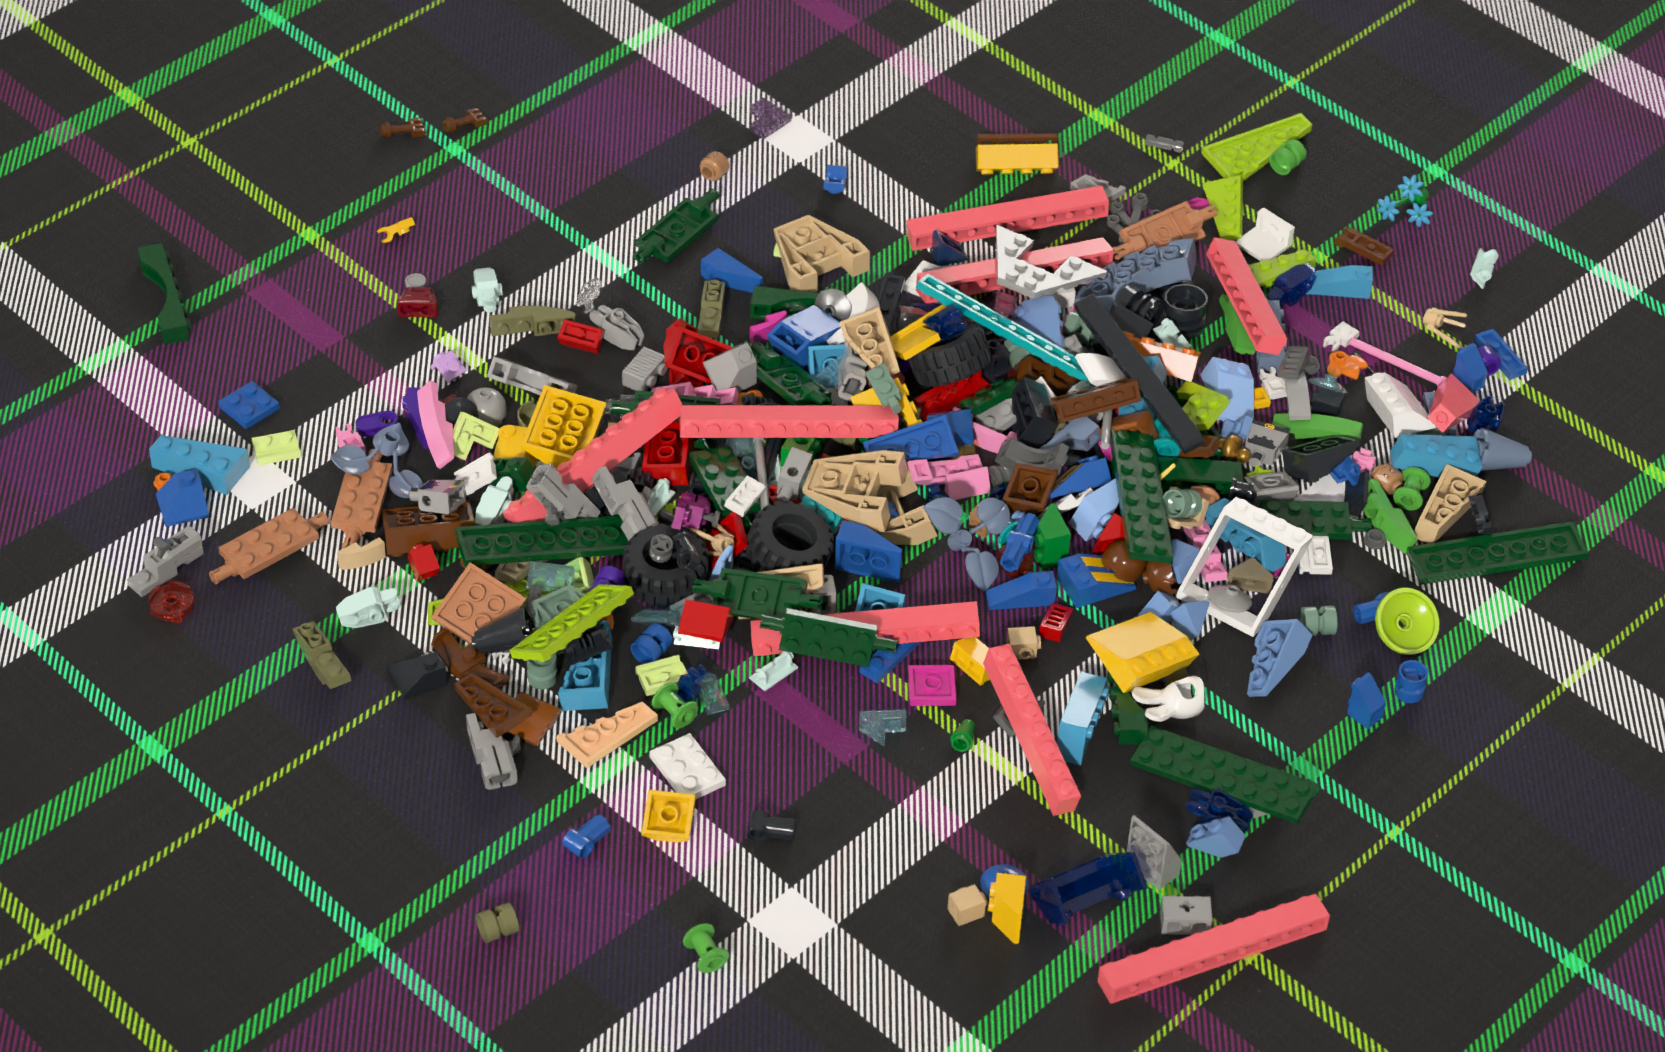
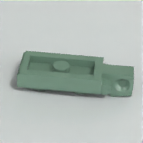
(884, 387)

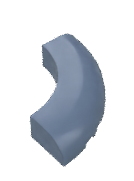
(1144, 271)

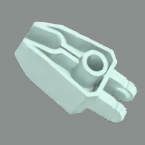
(486, 289)
(494, 502)
(368, 607)

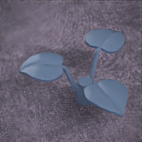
(389, 442)
(995, 516)

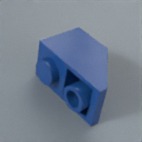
(1470, 368)
(1366, 701)

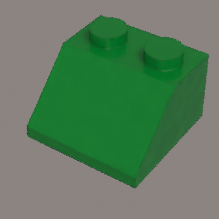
(1051, 539)

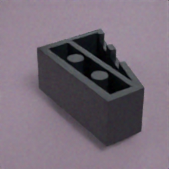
(1033, 413)

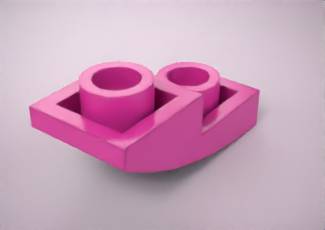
(759, 332)

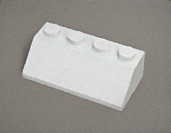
(1396, 405)

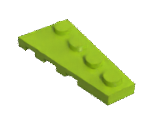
(1228, 201)
(1269, 270)

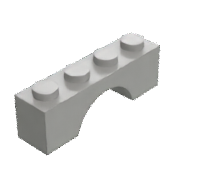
(525, 377)

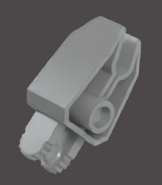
(618, 327)

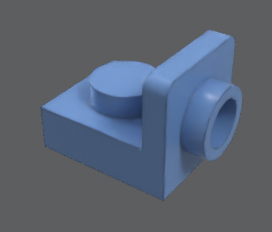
(1239, 428)

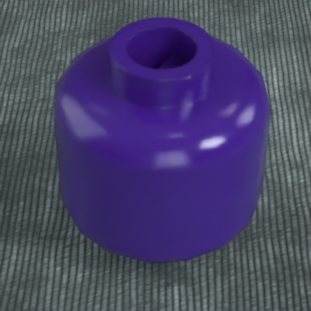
(1490, 358)

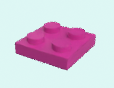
(931, 685)

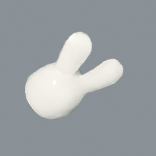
(1174, 699)

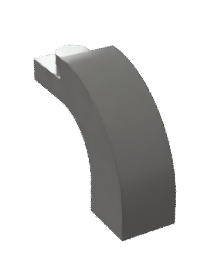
(1016, 452)

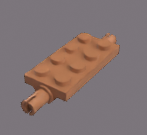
(1170, 225)
(361, 500)
(267, 544)

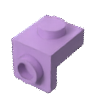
(448, 365)

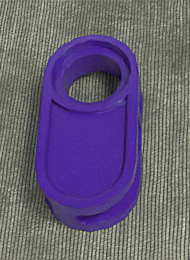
(372, 423)

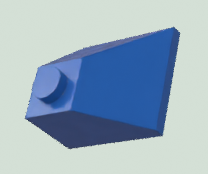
(960, 425)
(182, 499)

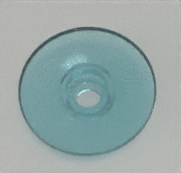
(1329, 382)

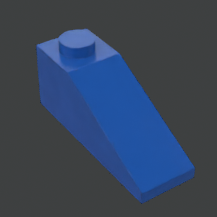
(726, 269)
(1029, 590)

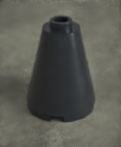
(503, 633)

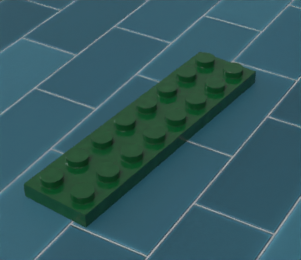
(1140, 496)
(540, 540)
(1496, 553)
(1213, 769)

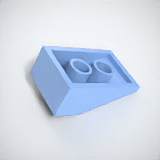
(1233, 381)
(1095, 511)

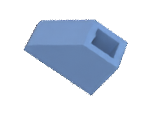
(1217, 837)

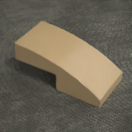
(357, 556)

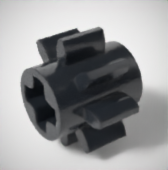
(640, 479)

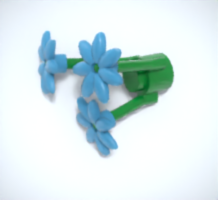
(1417, 195)

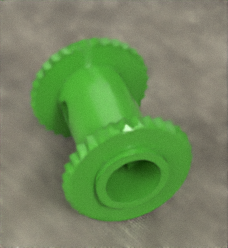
(1409, 495)
(682, 712)
(701, 939)

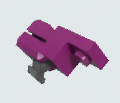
(694, 513)

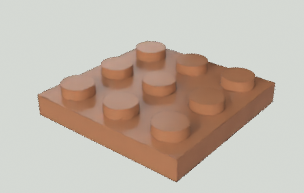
(475, 602)

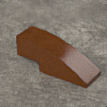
(1056, 378)

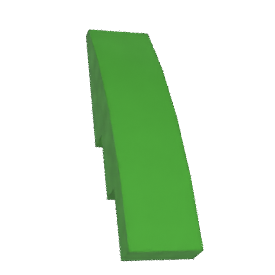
(1319, 426)

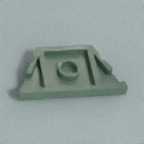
(552, 604)

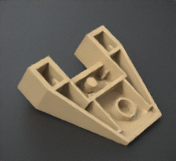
(814, 248)
(851, 484)
(909, 527)

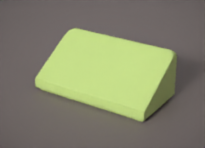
(583, 574)

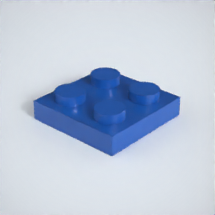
(249, 405)

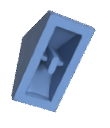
(1182, 558)
(1161, 605)
(1190, 618)

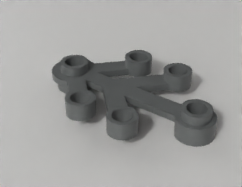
(1139, 204)

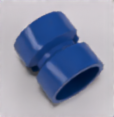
(651, 643)
(1411, 681)

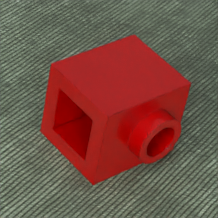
(423, 562)

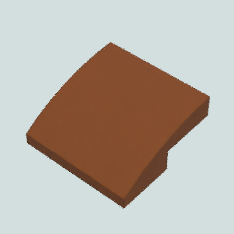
(543, 718)

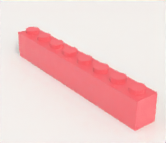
(1246, 296)
(1031, 730)

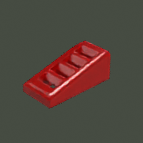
(1053, 632)

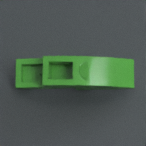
(1235, 328)
(1388, 519)

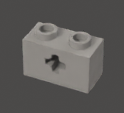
(1185, 914)

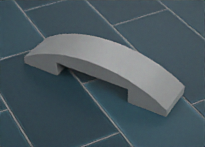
(1297, 398)

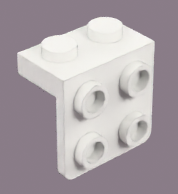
(1268, 237)

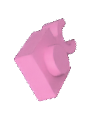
(349, 438)

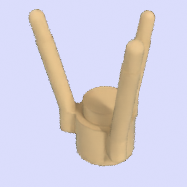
(1435, 317)
(718, 542)

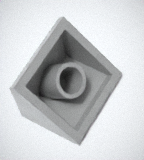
(1272, 487)

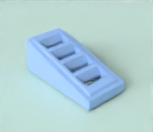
(724, 561)

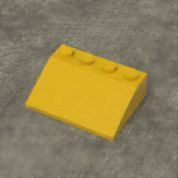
(562, 425)
(1142, 650)

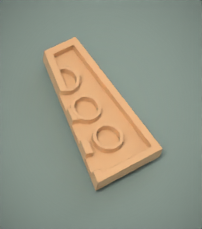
(607, 734)

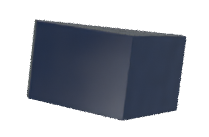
(945, 250)

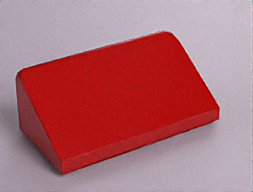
(580, 336)

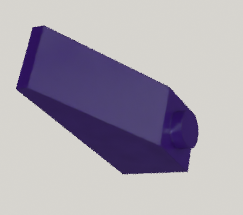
(411, 405)

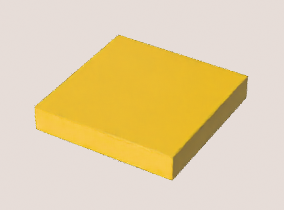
(915, 342)

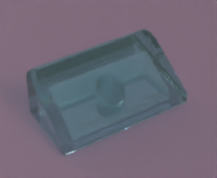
(550, 576)
(661, 617)
(712, 694)

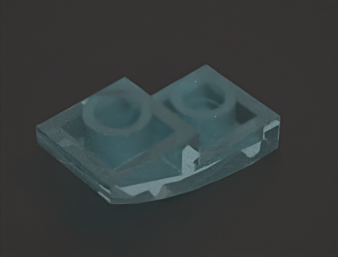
(829, 375)

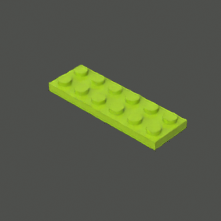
(571, 622)

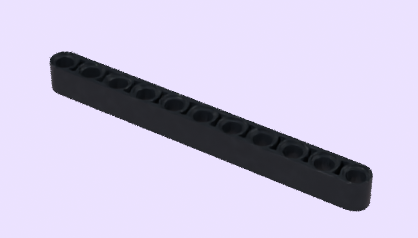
(1134, 366)

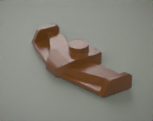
(466, 660)

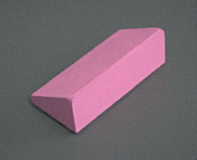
(967, 483)

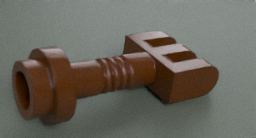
(473, 116)
(414, 126)

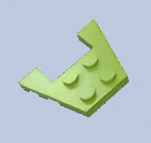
(1203, 404)

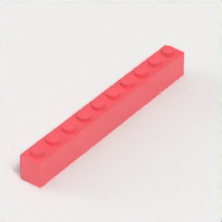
(1013, 215)
(982, 275)
(786, 421)
(607, 450)
(903, 624)
(1212, 948)

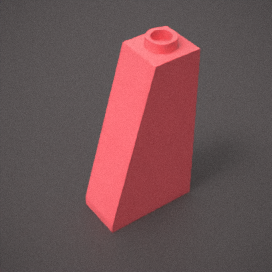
(1451, 404)

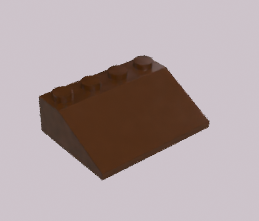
(410, 527)

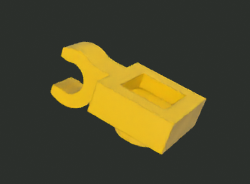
(400, 227)

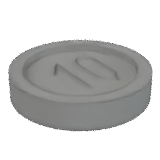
(415, 280)

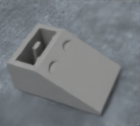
(1155, 855)

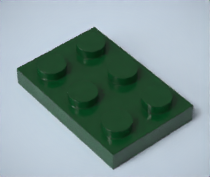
(989, 397)

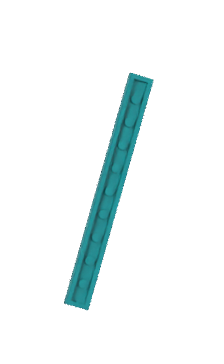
(1002, 326)

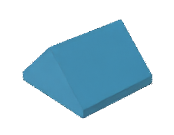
(821, 356)
(878, 598)

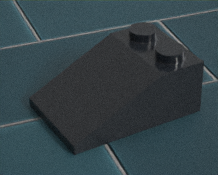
(1317, 457)

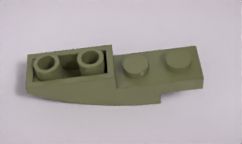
(711, 309)
(539, 319)
(320, 655)

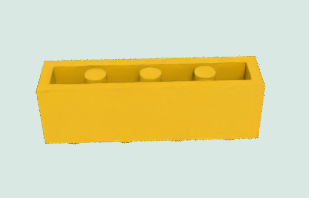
(1017, 158)

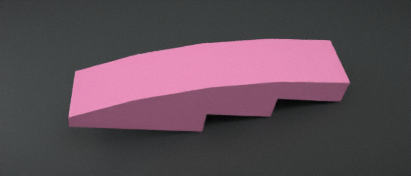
(727, 396)
(436, 428)
(1213, 568)

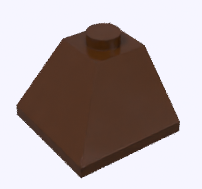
(1029, 489)

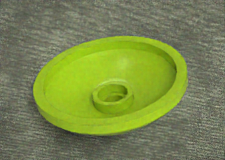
(1418, 619)

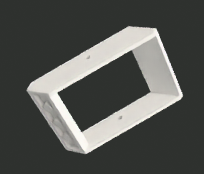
(1266, 524)

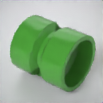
(1287, 157)

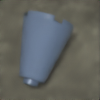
(1500, 451)

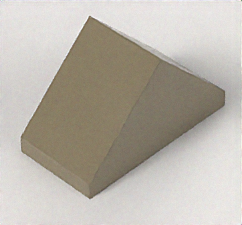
(1251, 577)

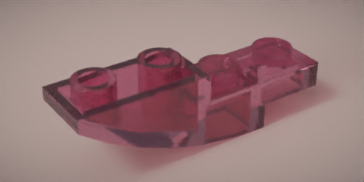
(1003, 304)

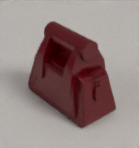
(417, 303)

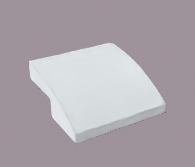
(1099, 368)
(1068, 502)

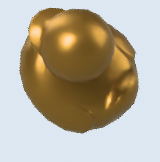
(1232, 449)

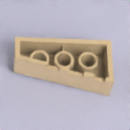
(1447, 503)

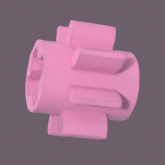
(1364, 460)

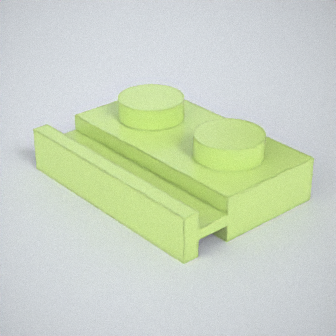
(276, 447)
(660, 672)

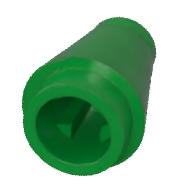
(963, 736)

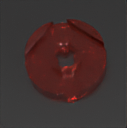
(173, 611)

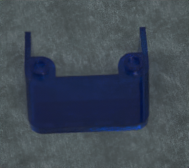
(1087, 885)

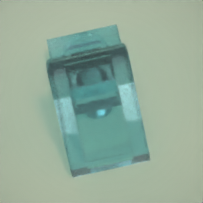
(878, 722)

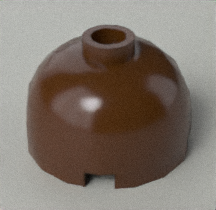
(1125, 568)
(1160, 577)

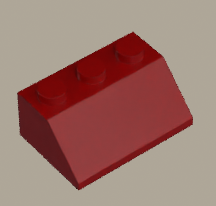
(688, 350)
(668, 455)

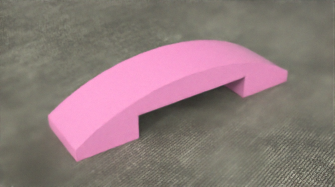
(988, 438)
(935, 472)

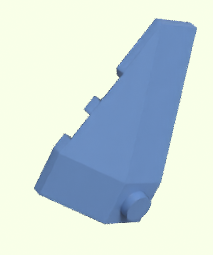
(1041, 318)
(1278, 649)

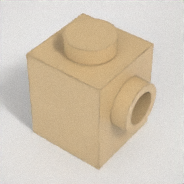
(1024, 642)
(967, 904)

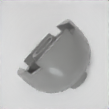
(490, 405)

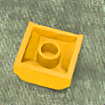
(509, 443)
(668, 816)

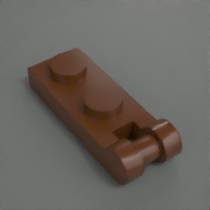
(1364, 246)

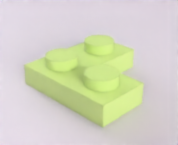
(472, 429)

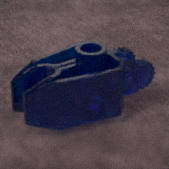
(1293, 284)
(946, 322)
(1486, 415)
(1219, 806)

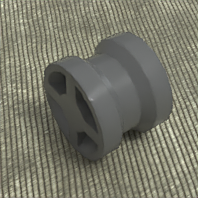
(999, 474)
(664, 543)

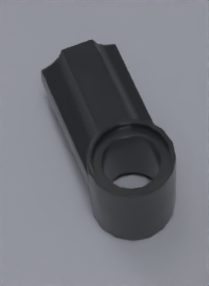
(763, 826)

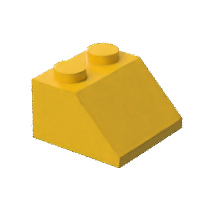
(1007, 904)

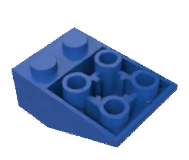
(802, 330)

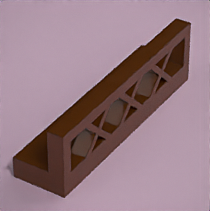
(998, 139)
(1096, 399)

